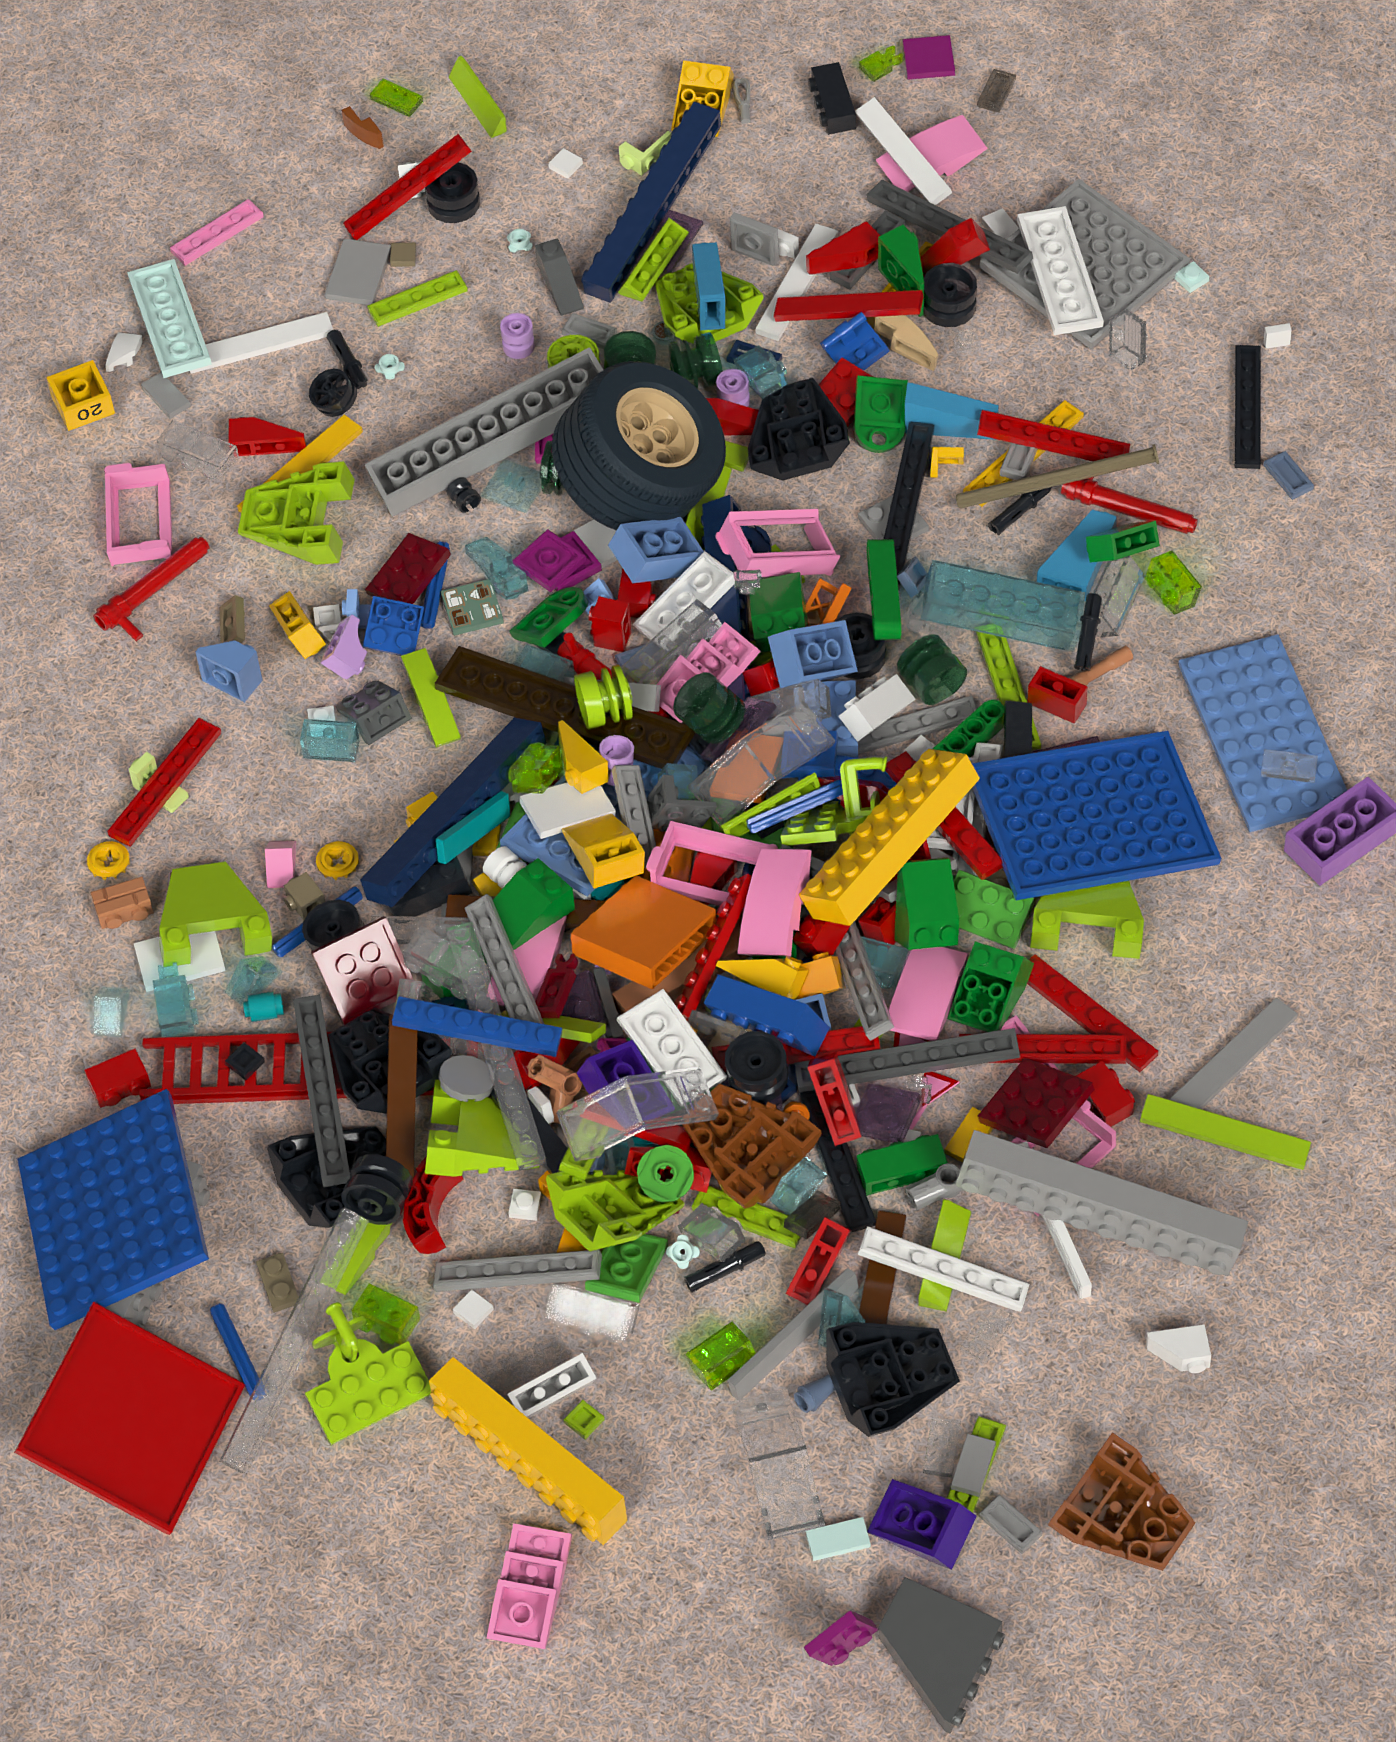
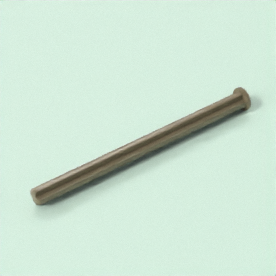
(1057, 477)

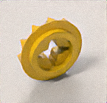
(334, 851)
(101, 852)

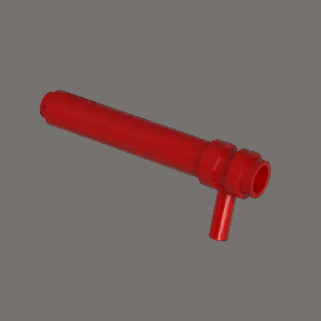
(1091, 493)
(122, 605)
(586, 661)

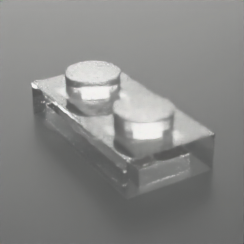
(707, 1024)

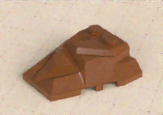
(751, 1144)
(1123, 1509)

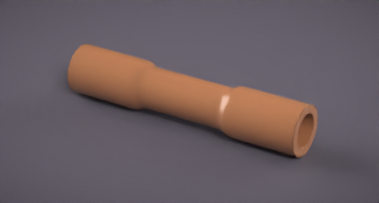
(1110, 662)

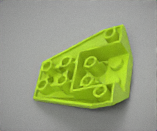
(680, 309)

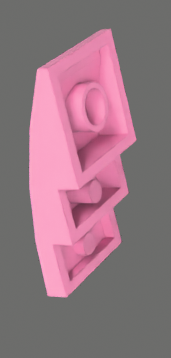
(944, 146)
(723, 656)
(773, 902)
(537, 956)
(926, 991)
(529, 1586)

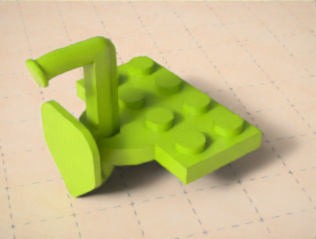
(831, 819)
(363, 1388)

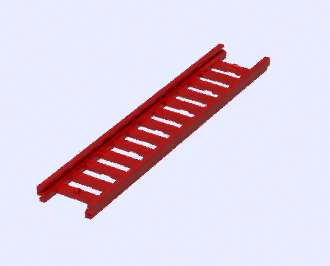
(223, 1092)

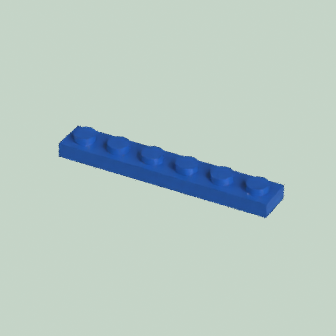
(477, 1026)

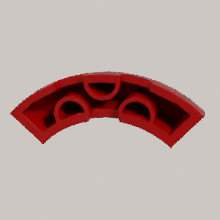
(423, 1209)

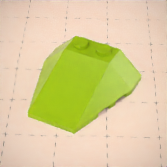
(605, 1208)

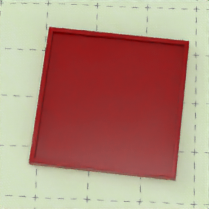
(130, 1418)

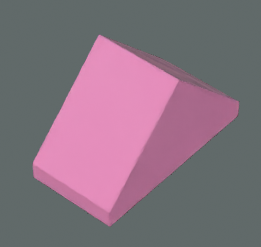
(280, 863)

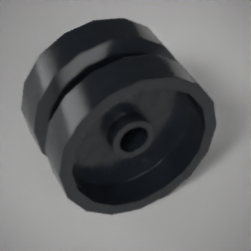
(454, 195)
(949, 295)
(868, 653)
(330, 922)
(757, 1065)
(377, 1189)

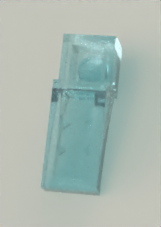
(498, 567)

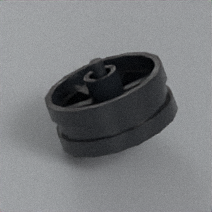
(338, 402)

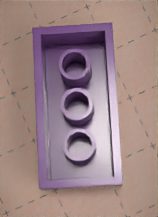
(1342, 831)

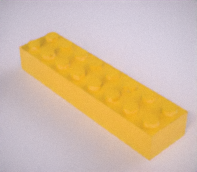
(889, 836)
(527, 1451)

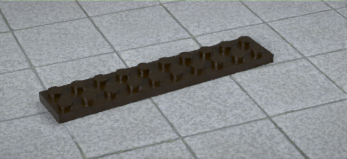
(548, 701)

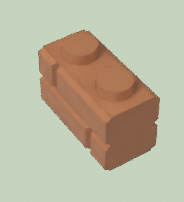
(122, 903)

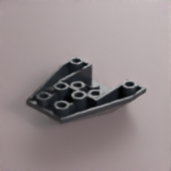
(797, 432)
(362, 1059)
(299, 1173)
(886, 1372)

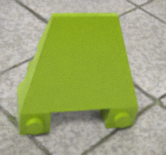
(292, 513)
(207, 901)
(1102, 905)
(477, 1145)

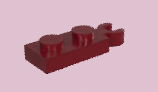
(556, 987)

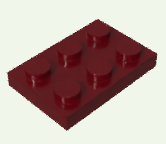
(408, 570)

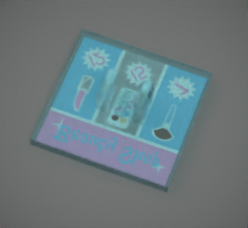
(513, 486)

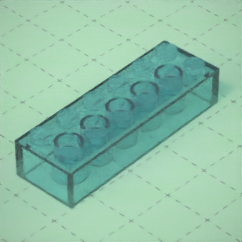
(1002, 605)

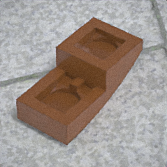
(364, 130)

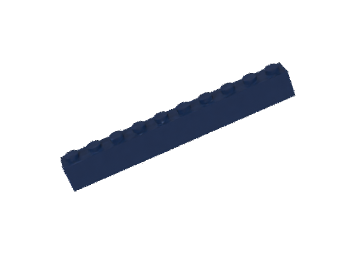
(651, 201)
(731, 606)
(479, 782)

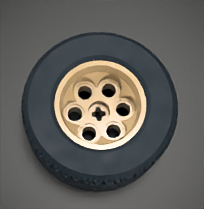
(638, 445)

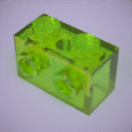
(1173, 582)
(535, 768)
(386, 1315)
(718, 1353)

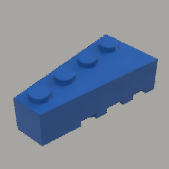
(768, 1012)

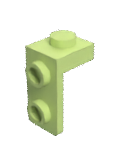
(641, 161)
(143, 769)

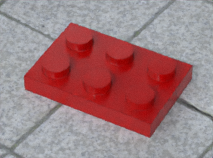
(840, 387)

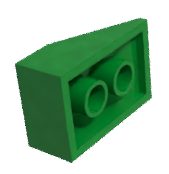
(901, 261)
(777, 608)
(533, 902)
(926, 905)

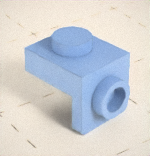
(597, 589)
(352, 606)

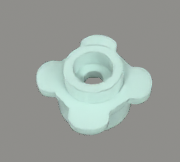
(519, 235)
(389, 360)
(674, 1251)

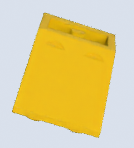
(705, 85)
(605, 850)

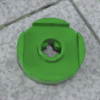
(658, 1159)

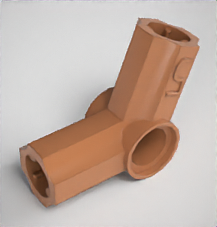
(562, 1080)

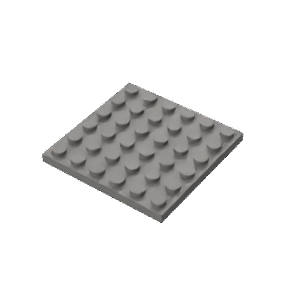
(1120, 255)

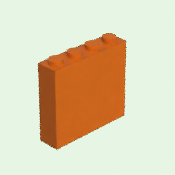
(643, 932)

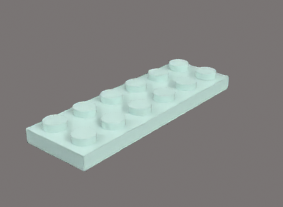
(169, 318)

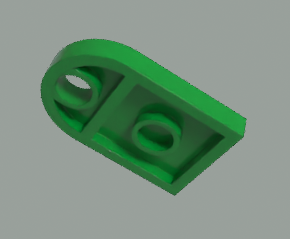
(879, 411)
(551, 617)

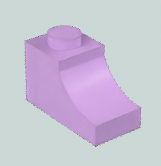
(345, 652)

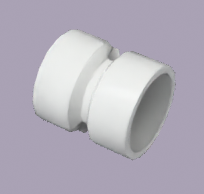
(502, 865)

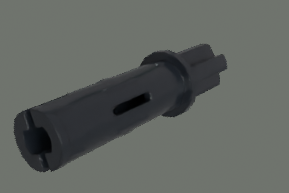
(350, 364)
(1016, 510)
(1088, 631)
(720, 1269)

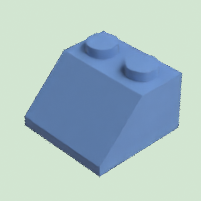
(230, 668)

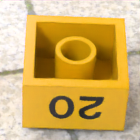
(80, 395)

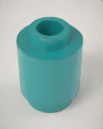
(263, 1006)

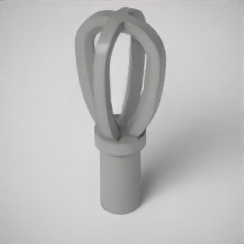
(744, 105)

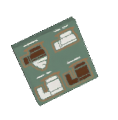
(472, 607)

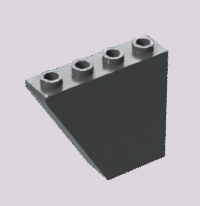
(940, 1647)

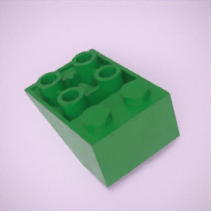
(989, 988)

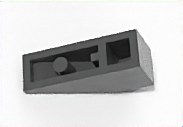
(558, 276)

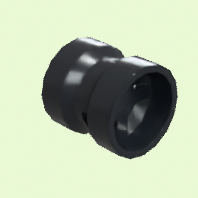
(462, 492)

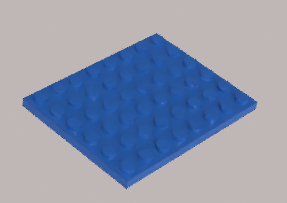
(1093, 815)
(112, 1209)

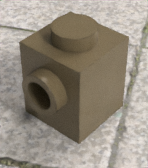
(302, 894)

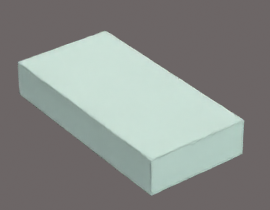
(838, 1539)

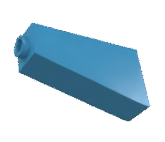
(709, 286)
(949, 412)
(1070, 562)

